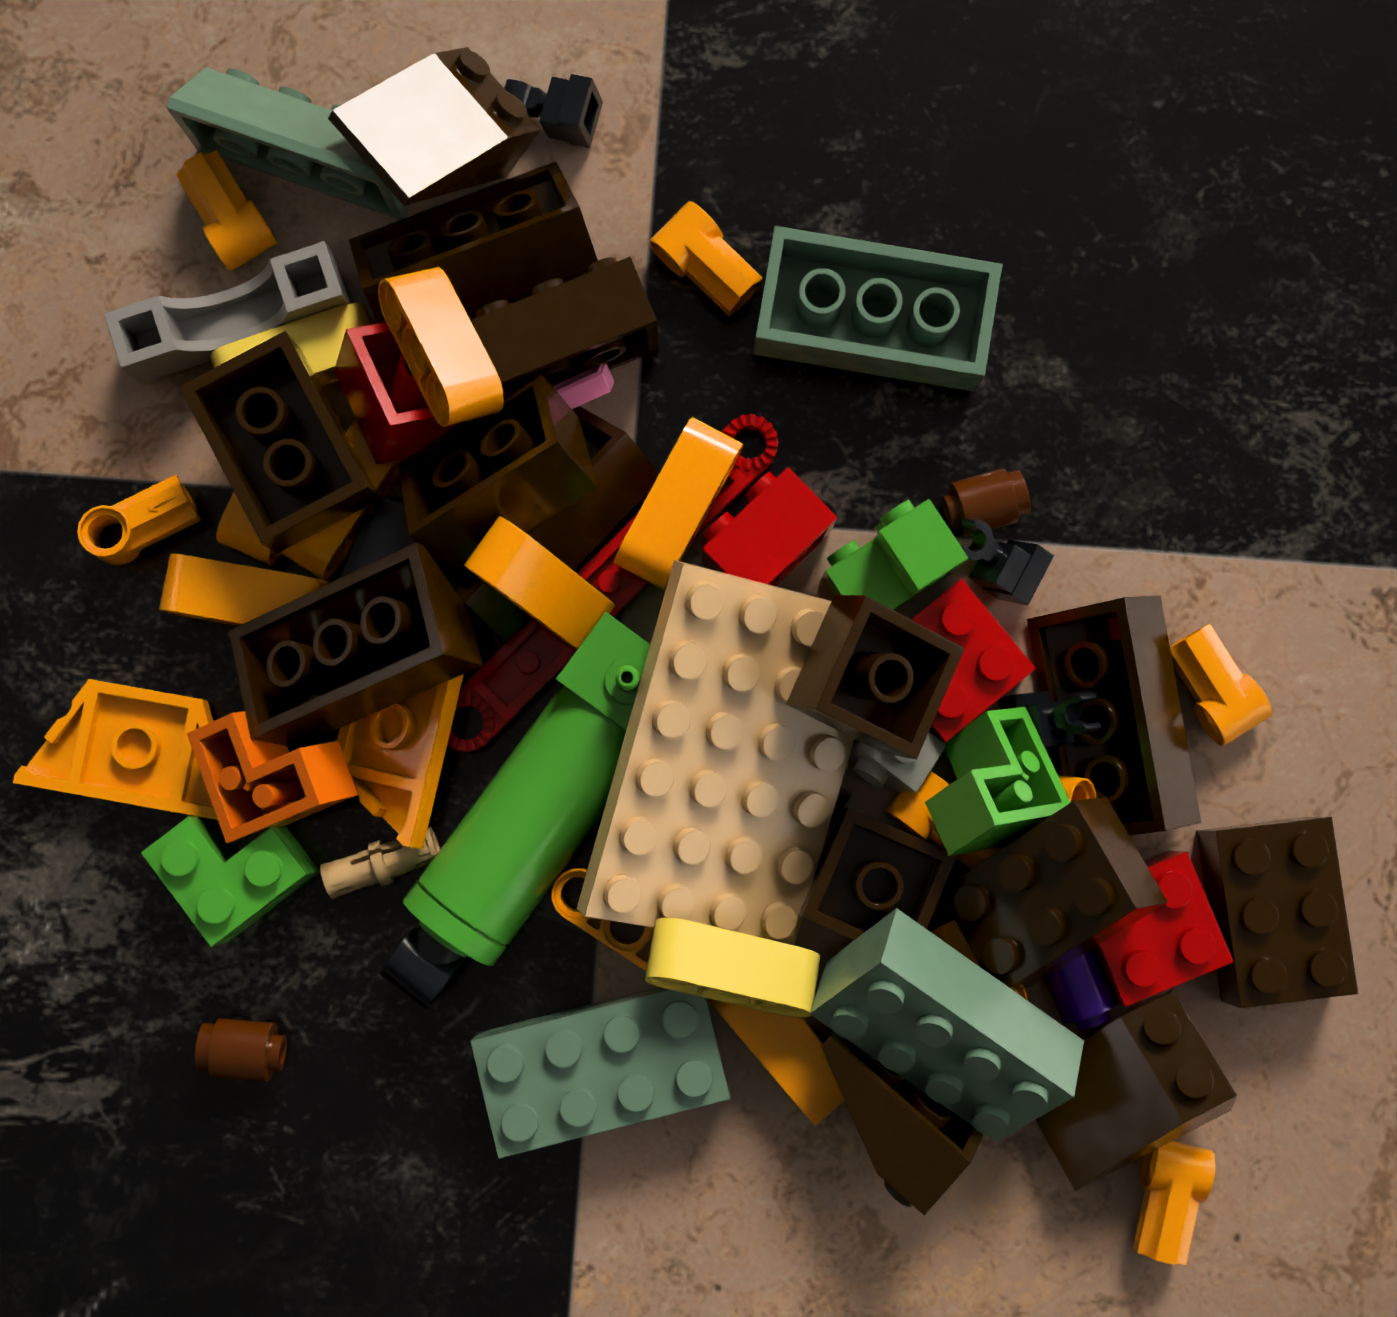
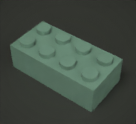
(877, 309)
(948, 1027)
(598, 1068)

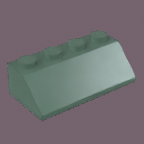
(277, 136)

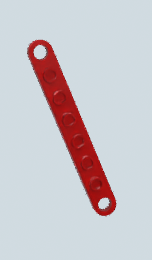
(538, 656)

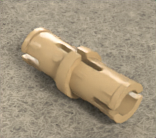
(376, 865)

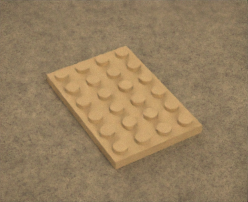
(717, 777)

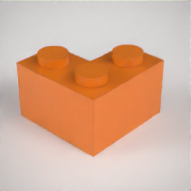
(262, 782)

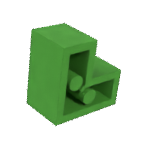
(902, 560)
(1000, 785)
(226, 889)

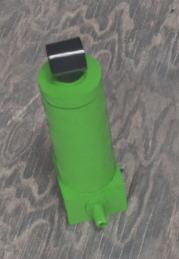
(524, 820)

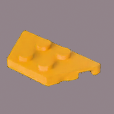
(125, 749)
(400, 757)

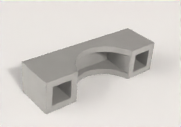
(180, 333)

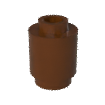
(989, 497)
(240, 1049)

